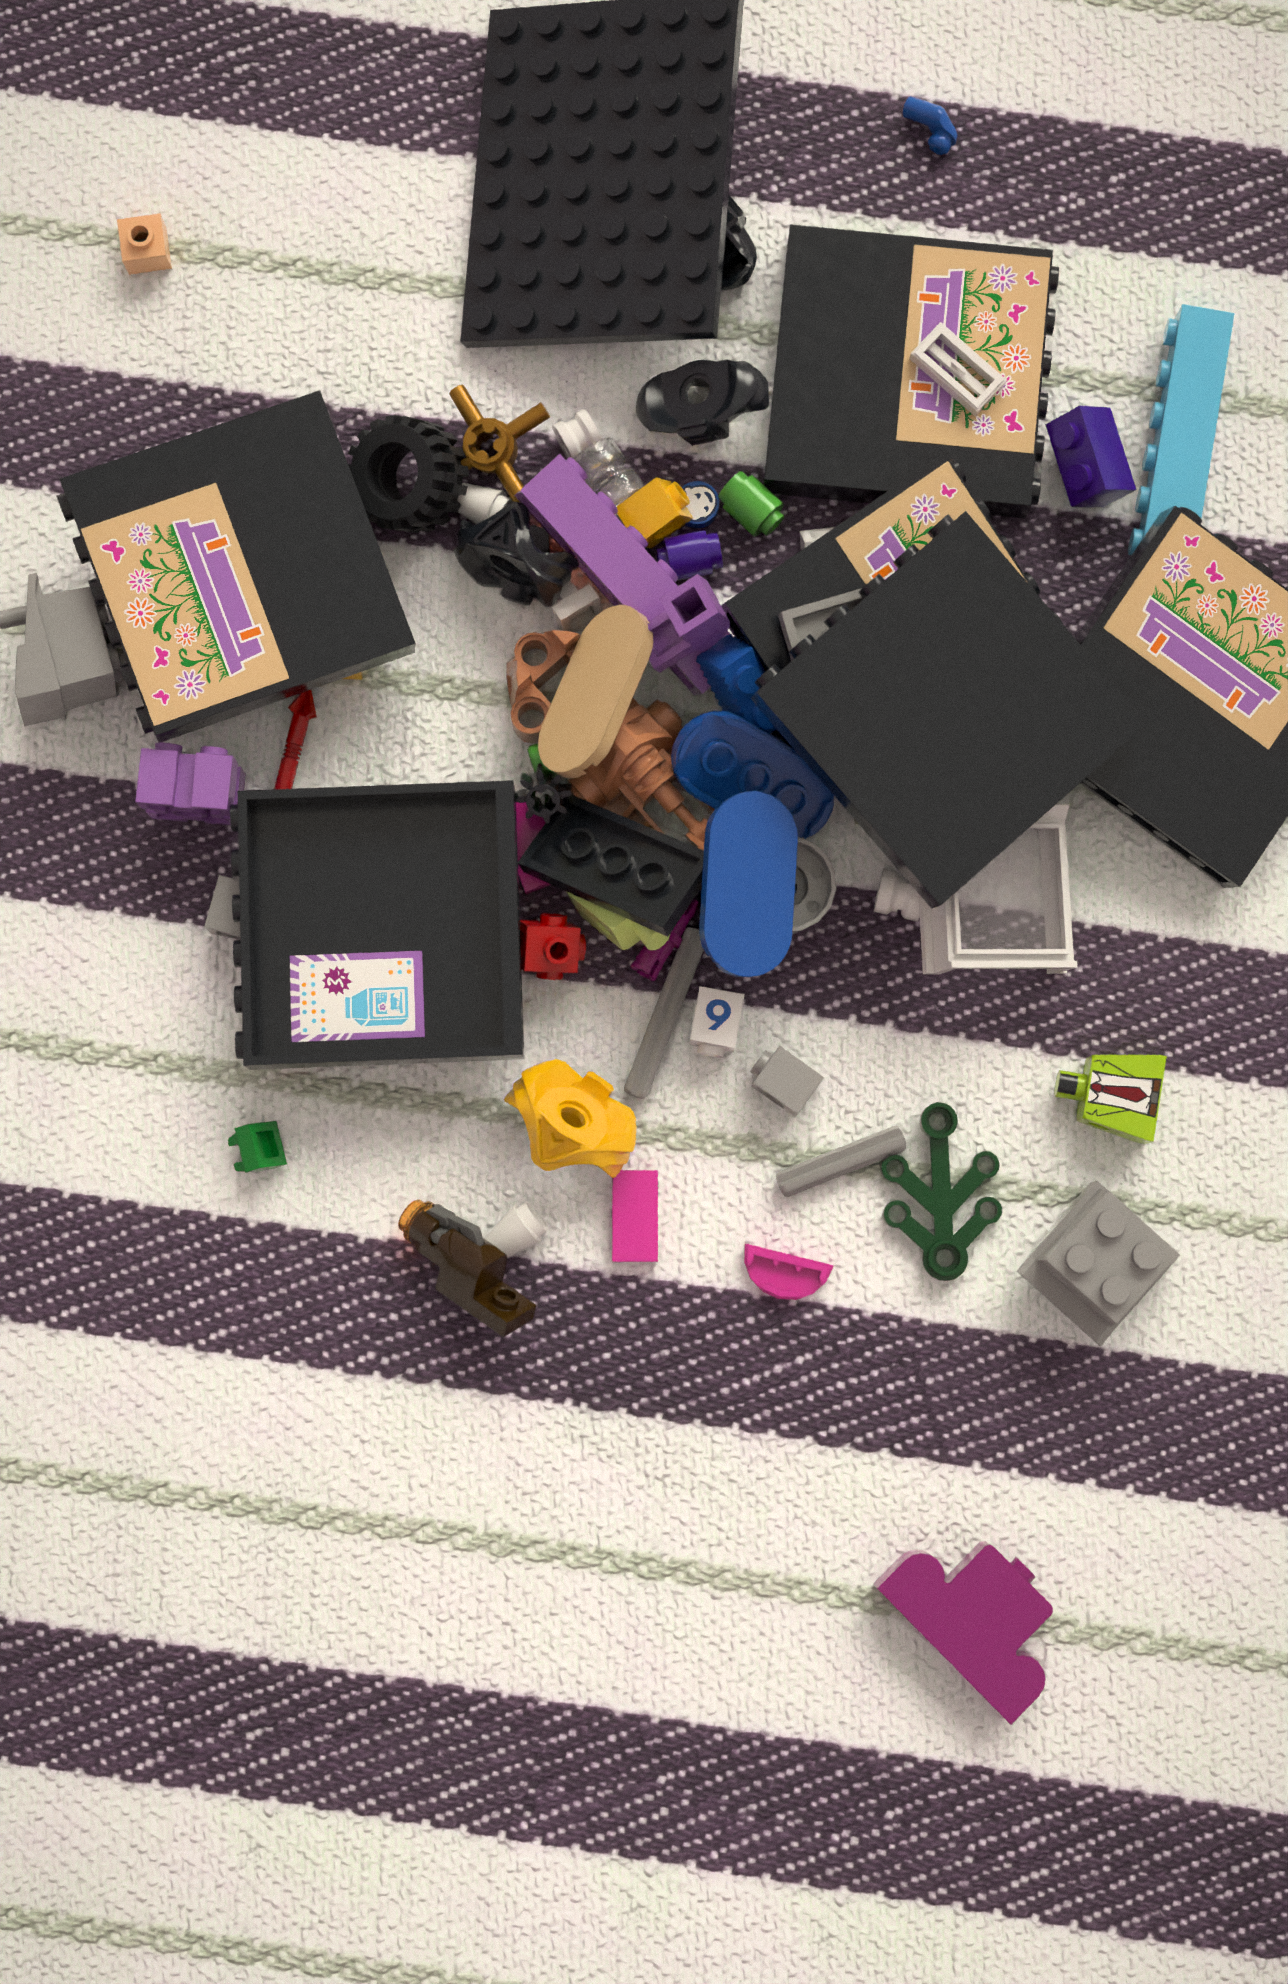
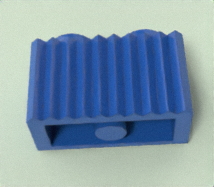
(731, 673)

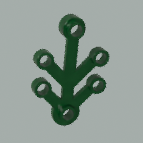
(941, 1200)

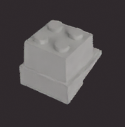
(63, 653)
(1097, 1262)

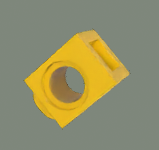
(656, 510)

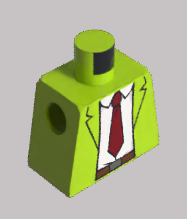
(1117, 1094)

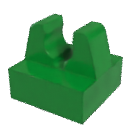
(259, 1147)

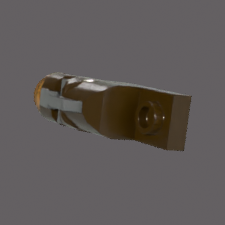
(468, 1264)

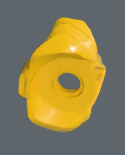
(573, 1118)

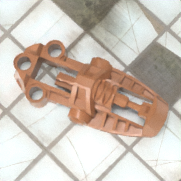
(640, 757)

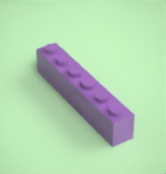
(605, 548)

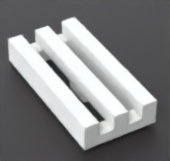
(947, 382)

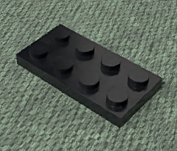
(616, 864)

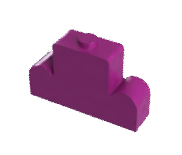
(975, 1619)

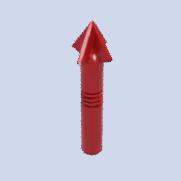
(302, 711)

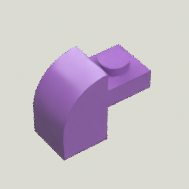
(689, 623)

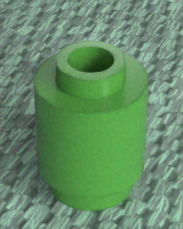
(751, 504)

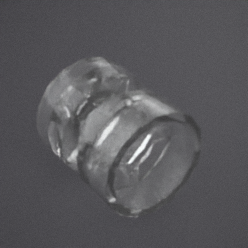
(602, 464)

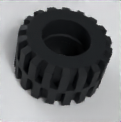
(438, 477)

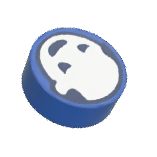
(703, 503)

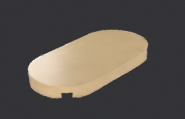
(595, 691)

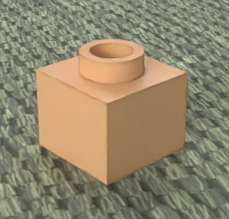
(147, 255)

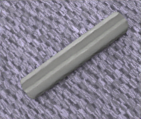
(841, 1161)

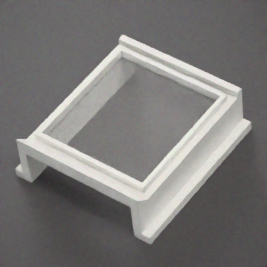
(1009, 911)

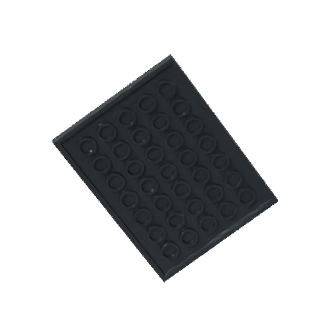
(602, 173)

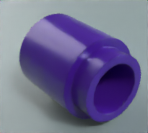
(691, 554)

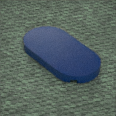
(728, 755)
(748, 884)

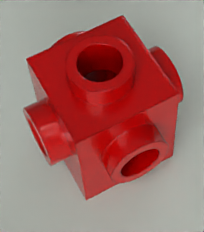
(536, 948)

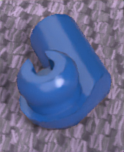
(937, 120)

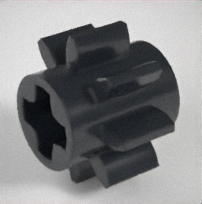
(546, 804)

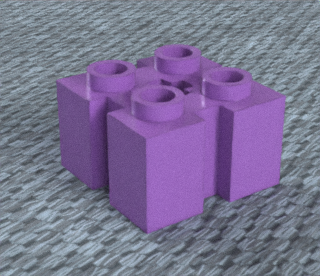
(188, 785)

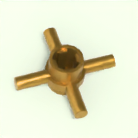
(482, 430)

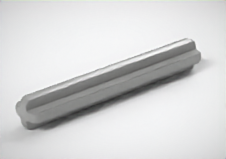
(665, 1015)

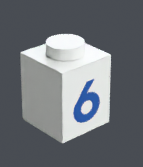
(716, 1021)

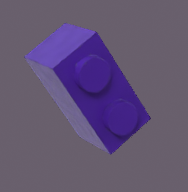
(1090, 457)

